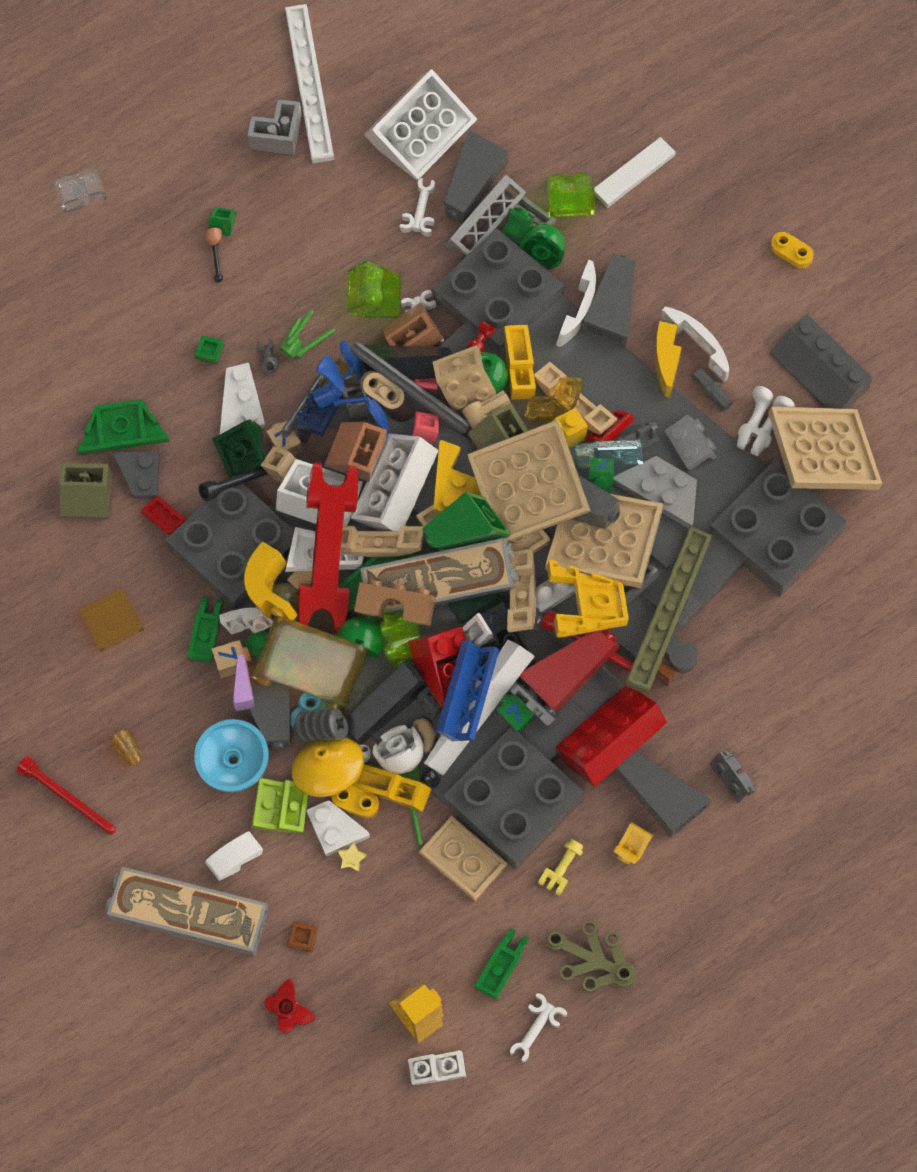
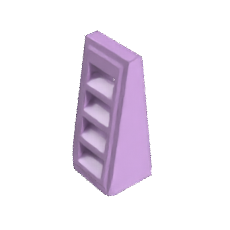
(243, 693)

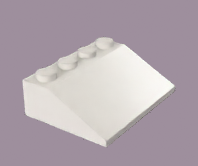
(421, 125)

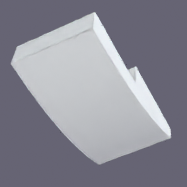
(244, 618)
(234, 854)
(437, 1068)

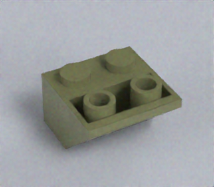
(497, 427)
(85, 490)

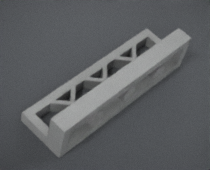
(484, 207)

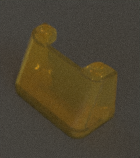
(310, 662)

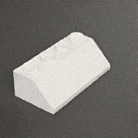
(395, 483)

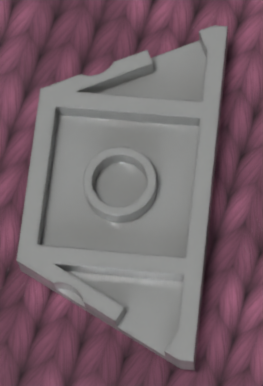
(664, 484)

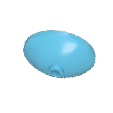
(230, 740)

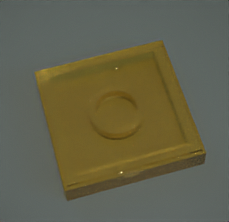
(111, 619)

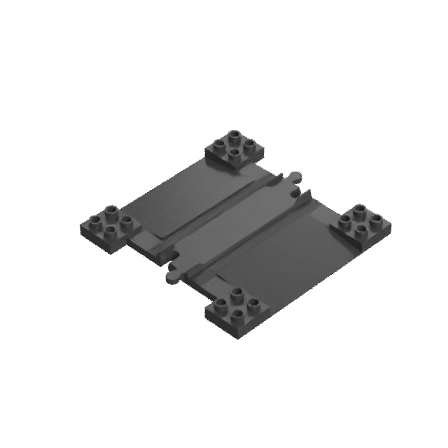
(506, 777)

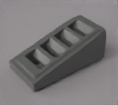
(358, 410)

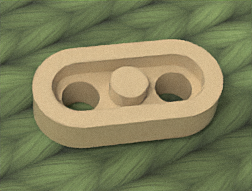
(381, 389)

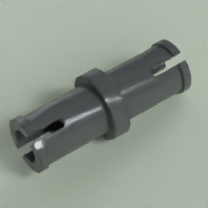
(712, 389)

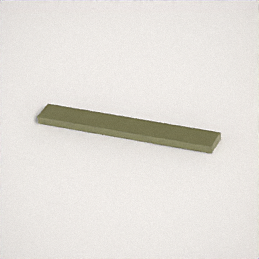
(668, 611)

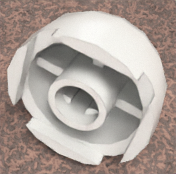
(399, 750)

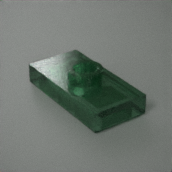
(466, 608)

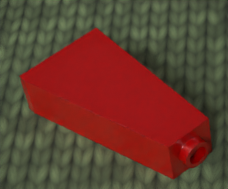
(567, 670)

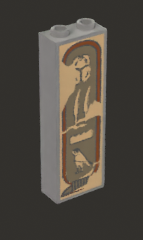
(450, 573)
(187, 911)

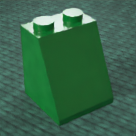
(465, 523)

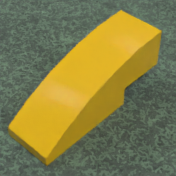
(666, 356)
(519, 362)
(393, 787)

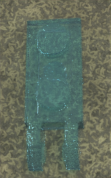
(622, 452)

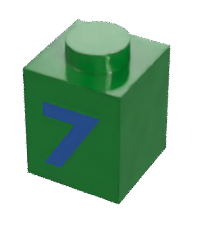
(601, 473)
(515, 711)

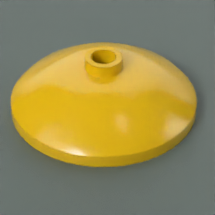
(327, 766)

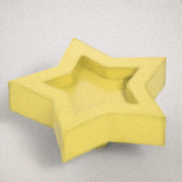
(351, 857)

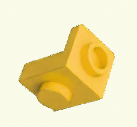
(633, 844)

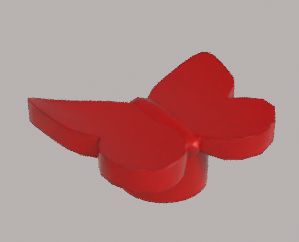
(288, 1008)

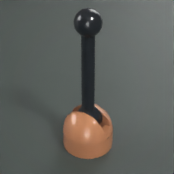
(213, 238)

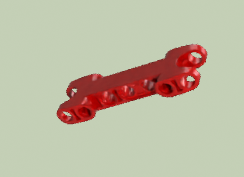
(330, 505)

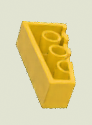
(419, 1011)

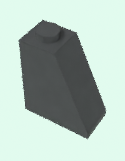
(273, 714)

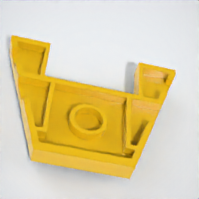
(450, 482)
(598, 598)

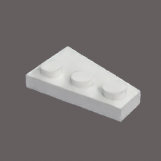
(240, 398)
(302, 552)

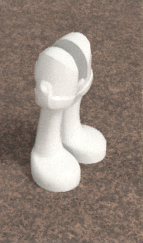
(763, 399)

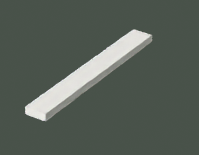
(309, 84)

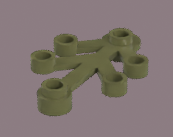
(594, 960)

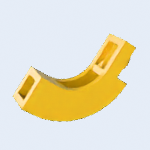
(259, 579)

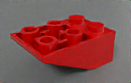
(436, 657)

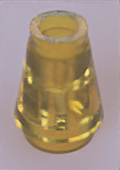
(126, 747)

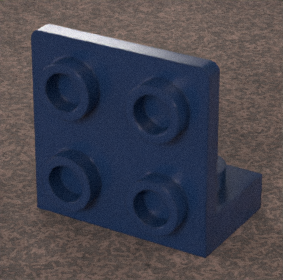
(313, 418)

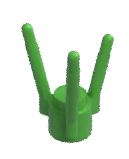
(292, 344)

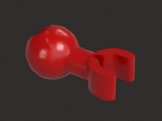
(485, 330)

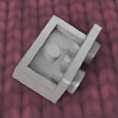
(690, 441)

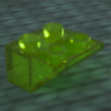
(570, 195)
(373, 291)
(397, 635)

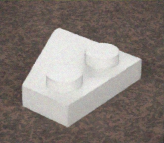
(335, 828)

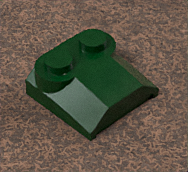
(240, 448)

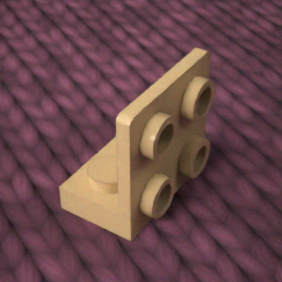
(463, 378)

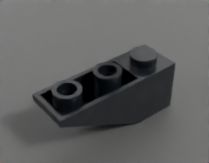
(496, 618)

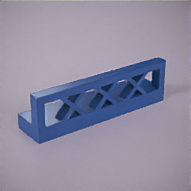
(463, 692)

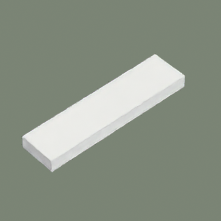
(634, 172)

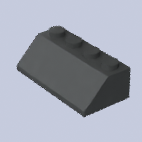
(821, 365)

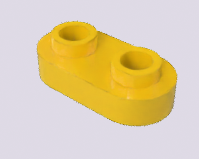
(790, 250)
(354, 801)

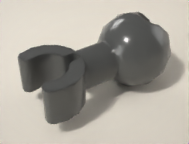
(269, 363)

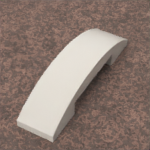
(573, 325)
(718, 361)

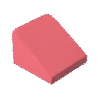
(429, 385)
(426, 426)

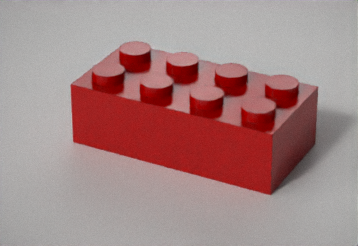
(611, 735)

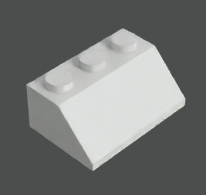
(293, 491)

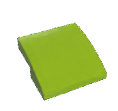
(279, 806)

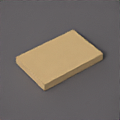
(463, 858)

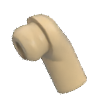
(428, 733)

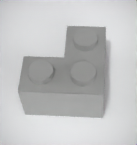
(276, 134)

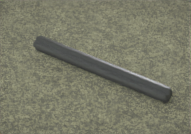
(409, 387)

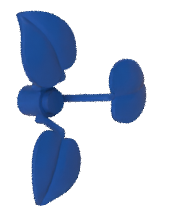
(331, 392)

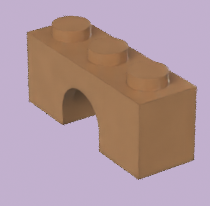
(374, 597)

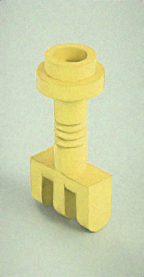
(573, 848)

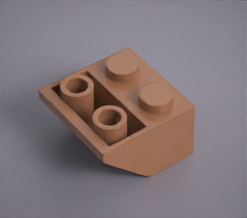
(413, 329)
(358, 446)

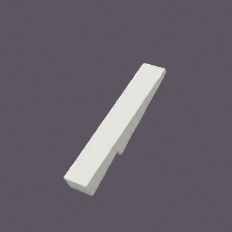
(508, 667)

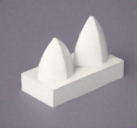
(551, 594)

